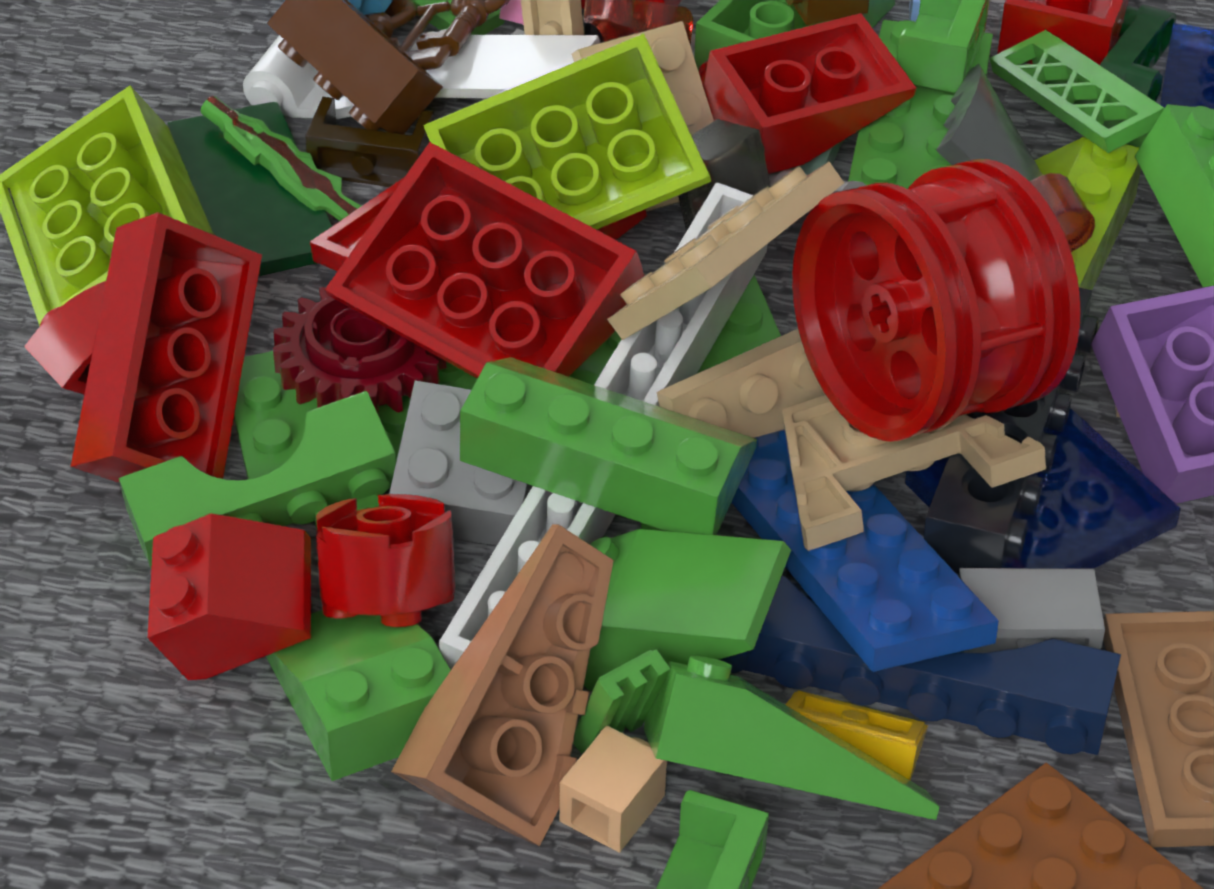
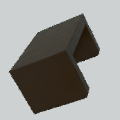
(363, 153)

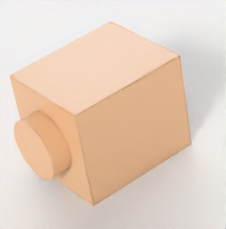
(612, 788)

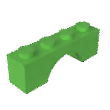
(338, 459)

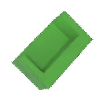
(943, 42)
(716, 845)

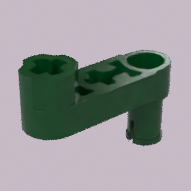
(1142, 42)

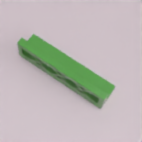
(1078, 91)

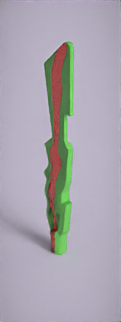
(281, 157)

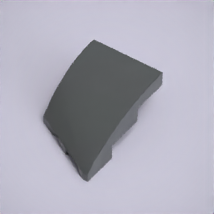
(983, 128)

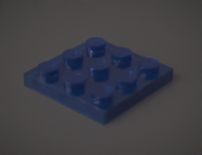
(1088, 507)

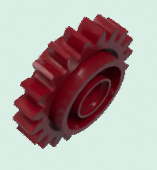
(340, 353)

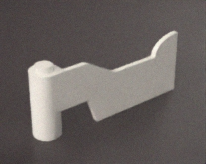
(479, 70)

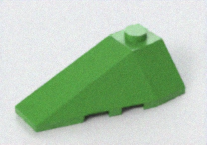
(738, 730)

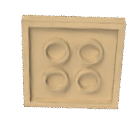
(723, 247)

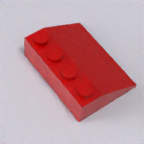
(485, 271)

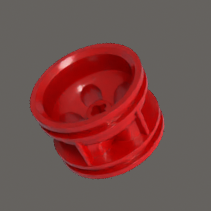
(935, 298)

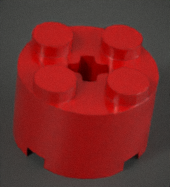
(385, 558)

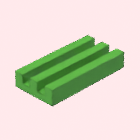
(623, 707)

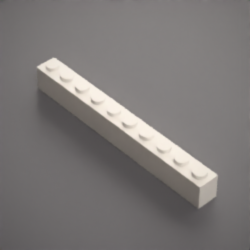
(638, 368)

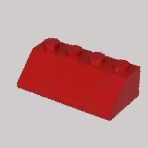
(166, 350)

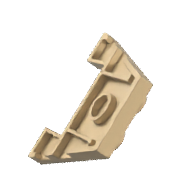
(836, 457)

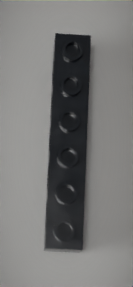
(982, 524)

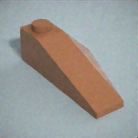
(511, 704)

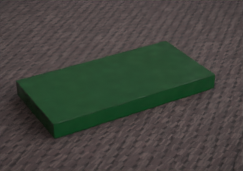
(245, 199)

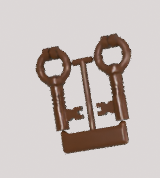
(434, 46)

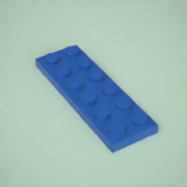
(877, 587)

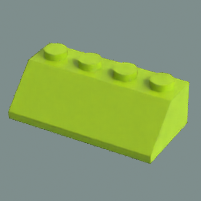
(1108, 189)

